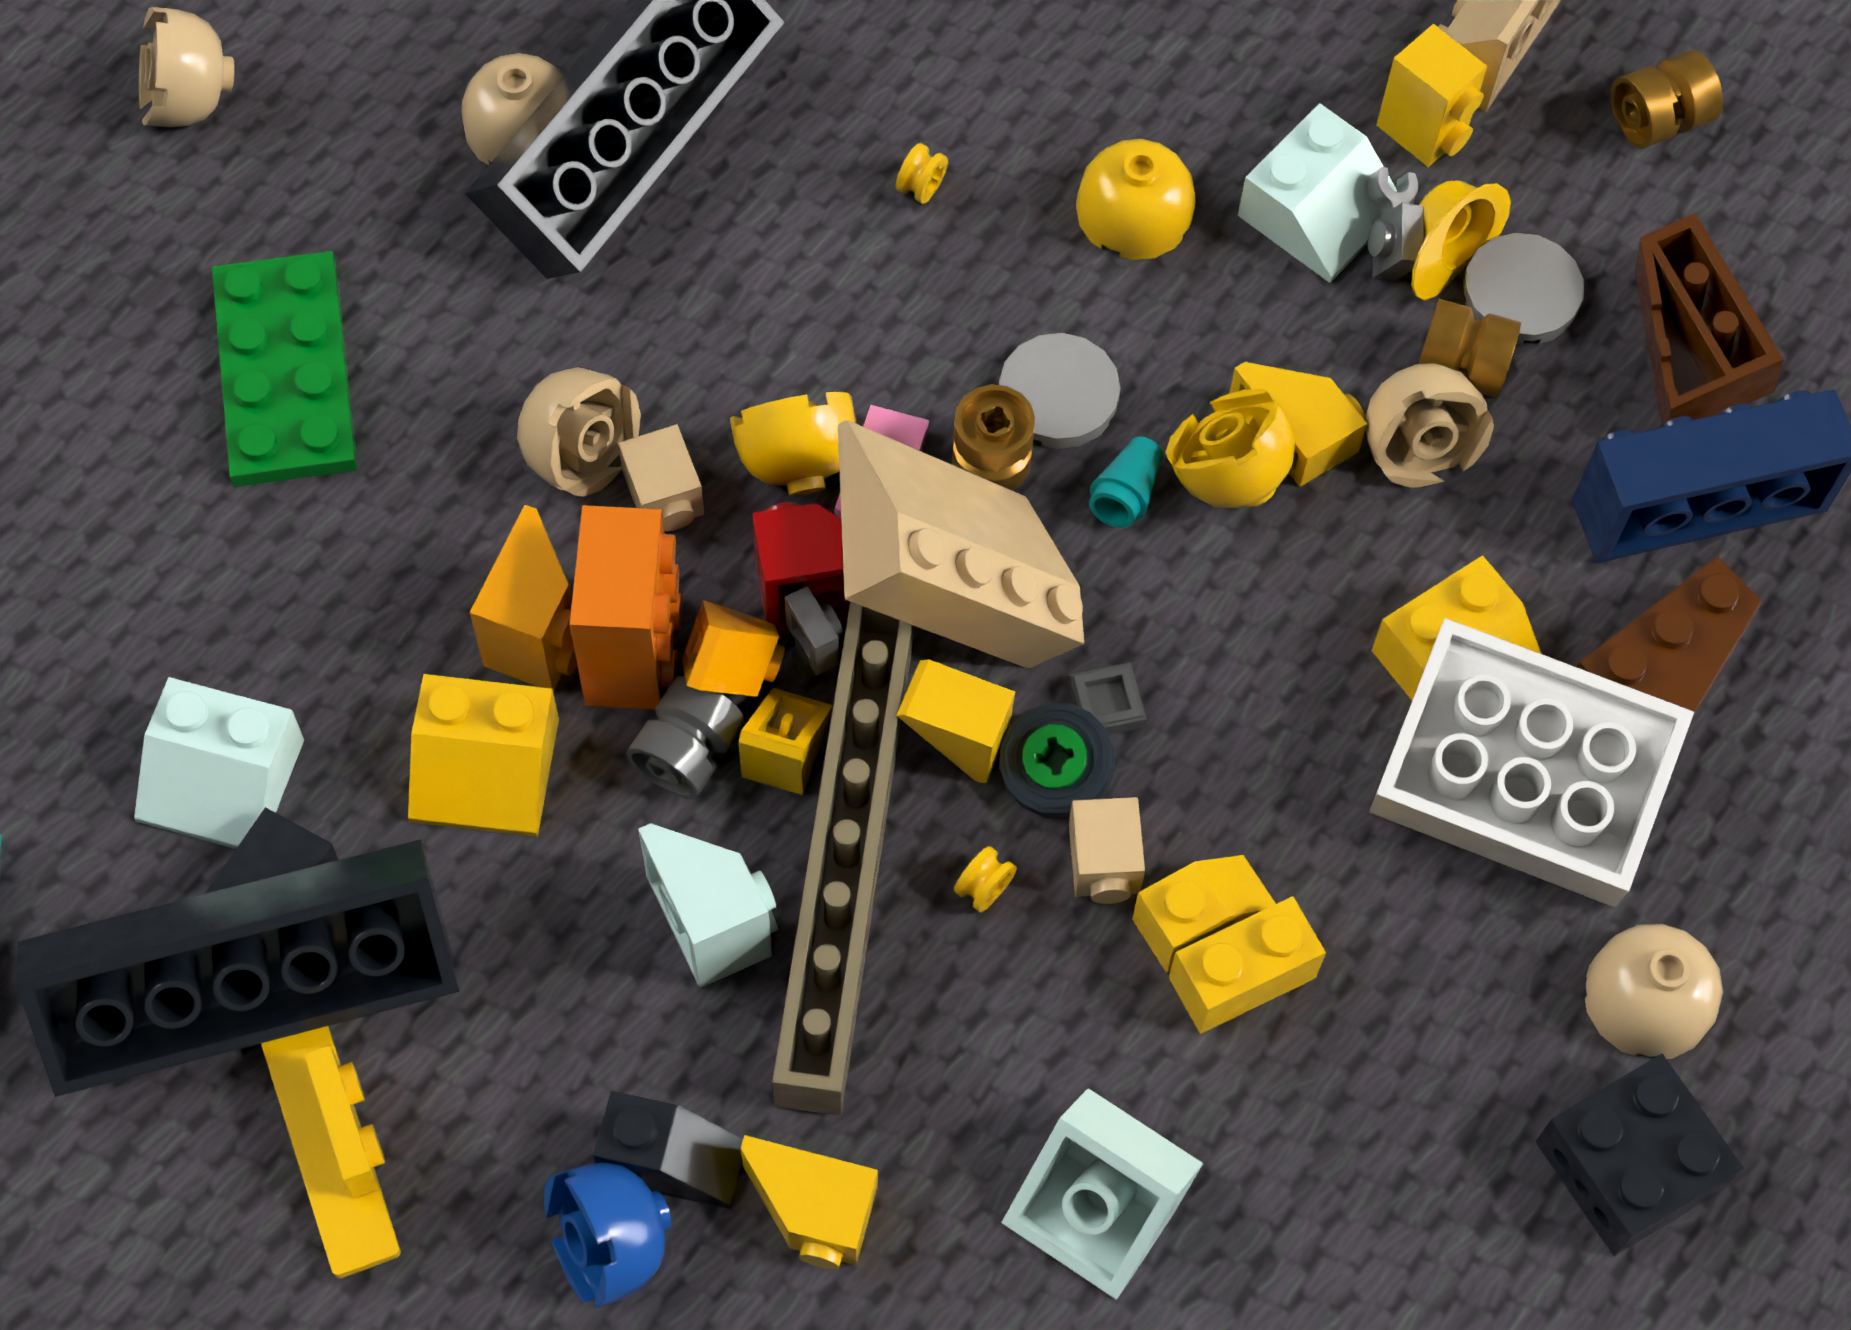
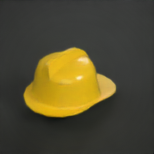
(1455, 225)

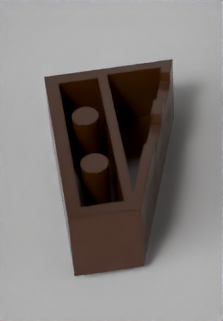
(1700, 326)
(1681, 639)

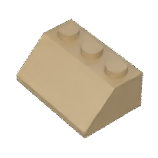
(1498, 35)

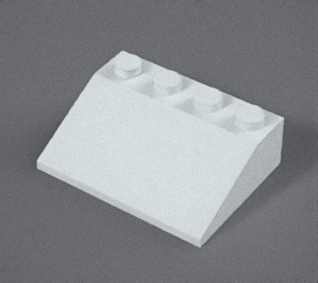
(1532, 763)

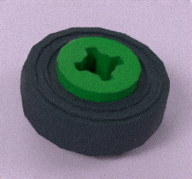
(1053, 784)

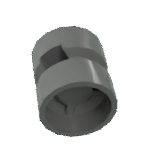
(680, 744)

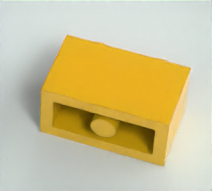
(1432, 96)
(1246, 964)

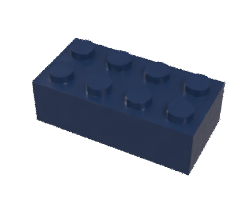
(1714, 474)

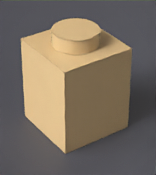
(662, 476)
(1106, 849)

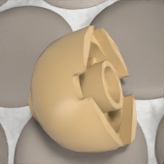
(181, 69)
(503, 99)
(1427, 415)
(575, 420)
(1653, 991)

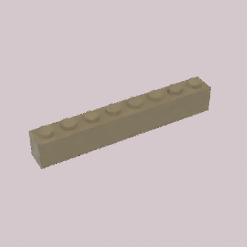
(843, 865)

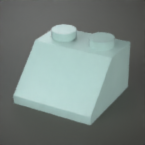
(1314, 193)
(214, 762)
(710, 902)
(1101, 1192)

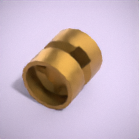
(1666, 99)
(1471, 346)
(994, 435)

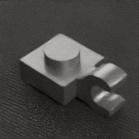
(1399, 230)
(814, 631)

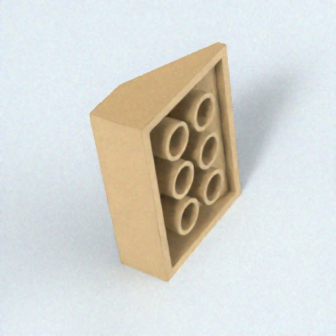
(951, 552)

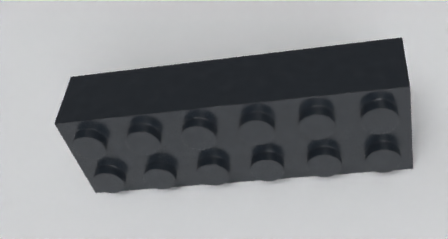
(617, 124)
(235, 967)

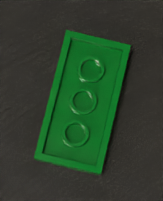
(283, 369)

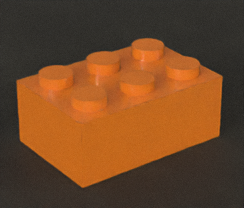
(625, 607)

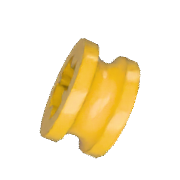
(921, 173)
(985, 879)

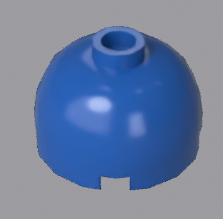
(608, 1228)

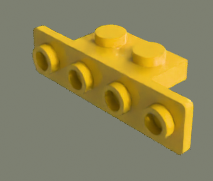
(333, 1149)

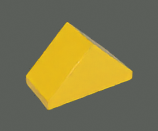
(958, 716)
(783, 740)

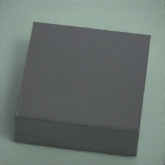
(1110, 696)

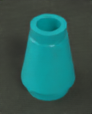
(1126, 484)

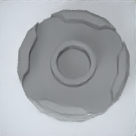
(1526, 282)
(1068, 385)

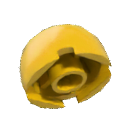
(1136, 199)
(792, 440)
(1235, 452)

